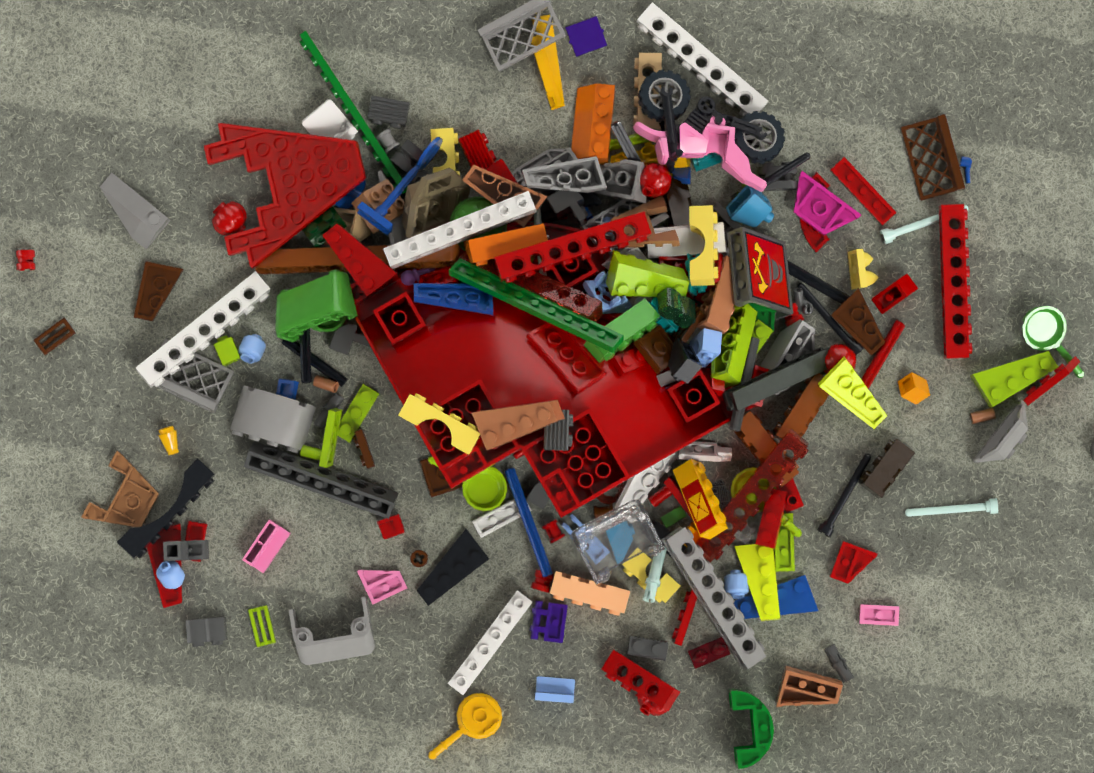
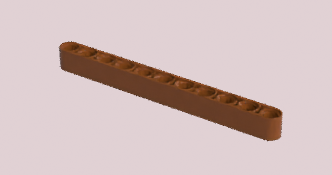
(325, 260)

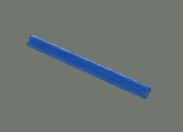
(528, 522)

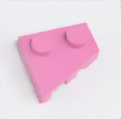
(381, 583)

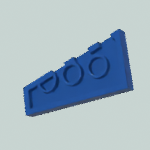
(793, 598)

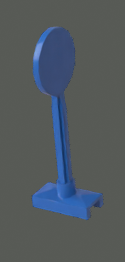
(376, 216)

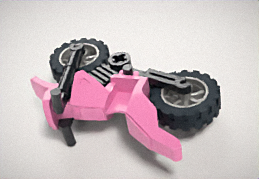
(706, 130)

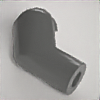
(803, 305)

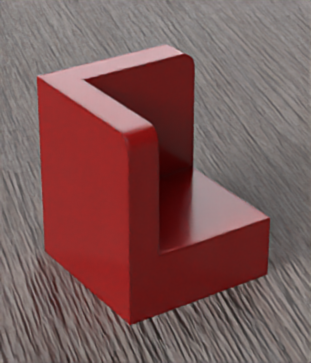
(391, 527)

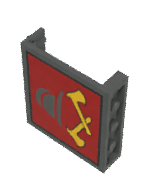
(760, 271)

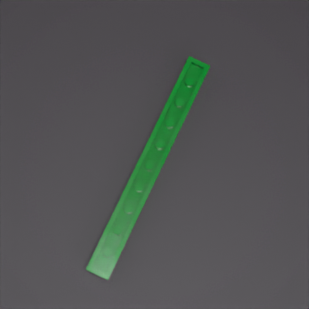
(349, 107)
(536, 305)

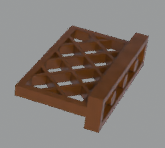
(949, 153)

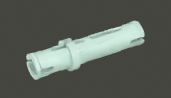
(653, 579)

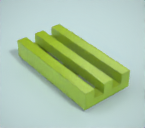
(269, 623)

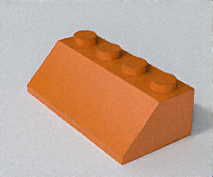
(593, 122)
(490, 246)

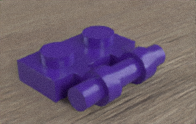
(555, 621)

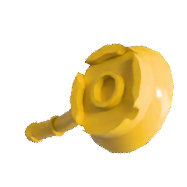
(477, 718)

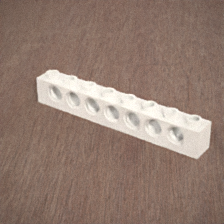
(742, 88)
(460, 230)
(252, 283)

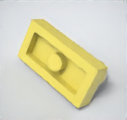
(859, 275)

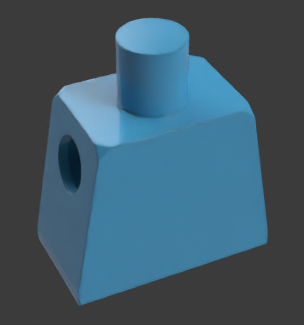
(750, 207)

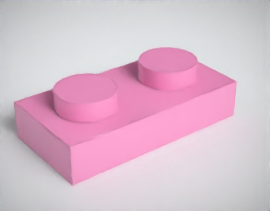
(879, 615)

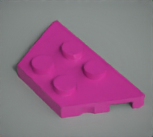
(821, 207)

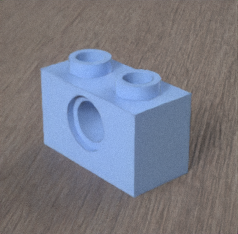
(707, 345)

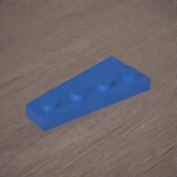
(454, 296)

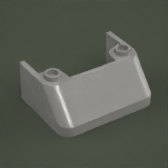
(357, 644)

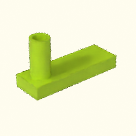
(327, 453)

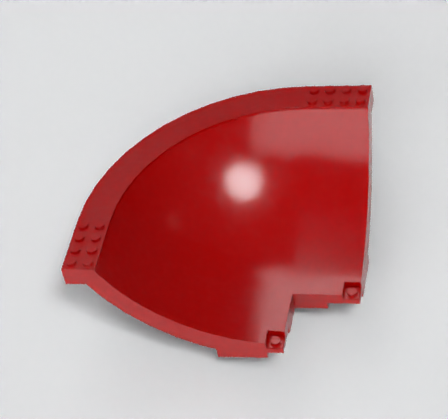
(488, 363)

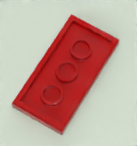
(567, 356)

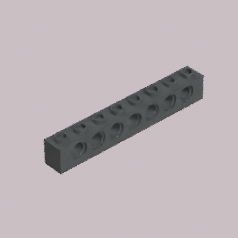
(321, 480)

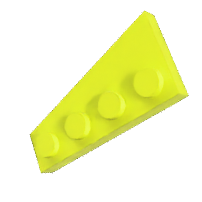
(849, 390)
(759, 567)

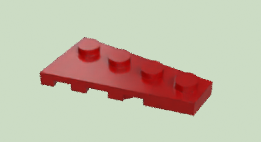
(362, 264)
(168, 596)

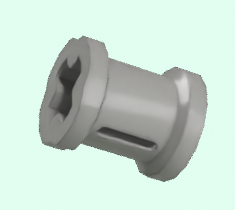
(388, 141)

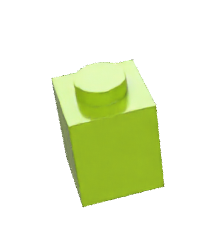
(227, 350)

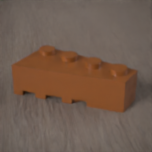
(804, 409)
(761, 443)

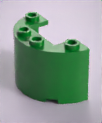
(761, 728)

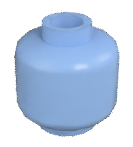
(251, 348)
(170, 574)
(736, 584)

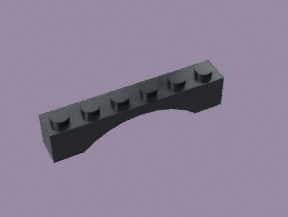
(137, 539)

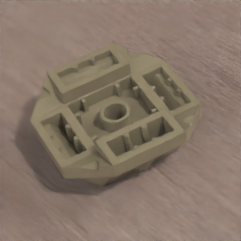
(432, 201)

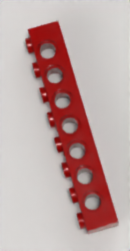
(637, 222)
(951, 349)

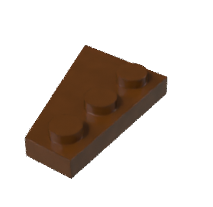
(154, 289)
(859, 322)

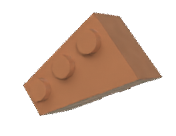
(805, 688)

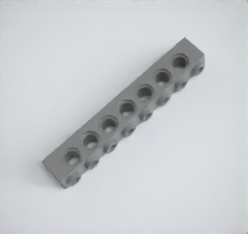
(673, 543)

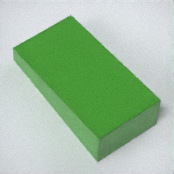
(673, 516)

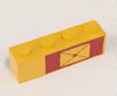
(700, 499)

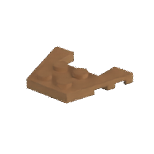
(651, 208)
(132, 500)

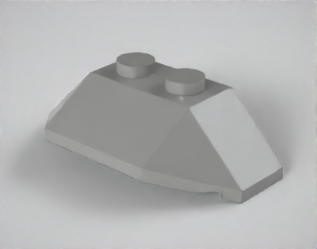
(548, 157)
(790, 344)
(1006, 436)

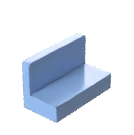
(555, 689)

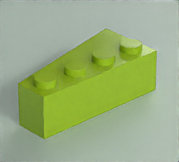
(734, 346)

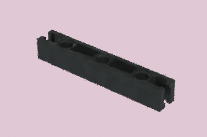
(776, 379)

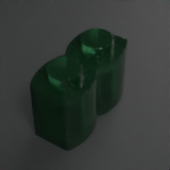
(676, 308)

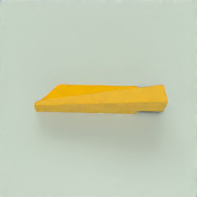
(548, 65)

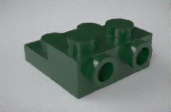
(321, 225)

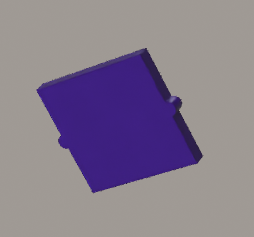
(586, 36)

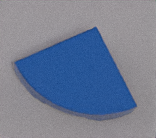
(682, 174)

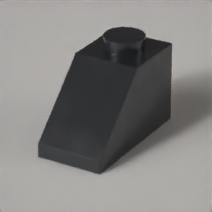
(683, 361)

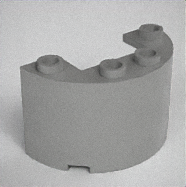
(272, 418)

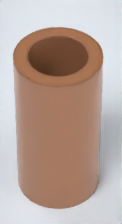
(325, 384)
(982, 415)

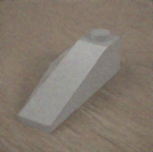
(574, 175)

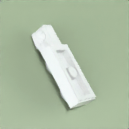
(705, 452)

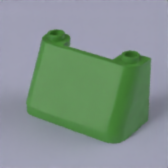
(313, 304)

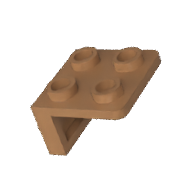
(376, 196)

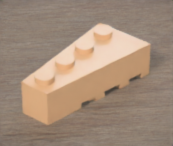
(586, 591)

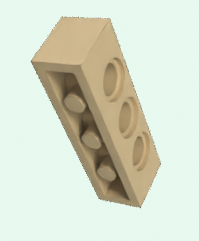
(646, 61)

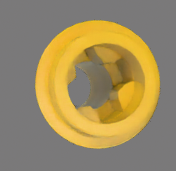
(169, 439)

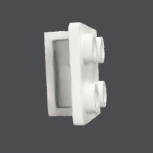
(329, 122)

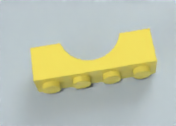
(703, 267)
(416, 411)

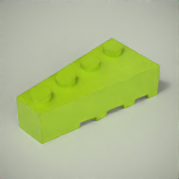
(642, 277)
(1006, 380)

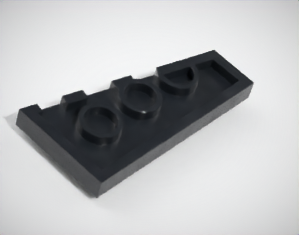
(457, 564)

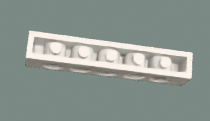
(490, 642)

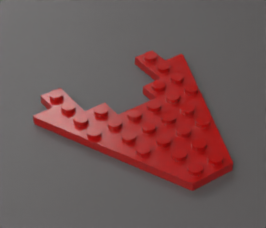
(304, 177)

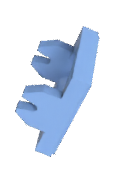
(618, 304)

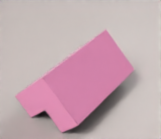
(266, 546)

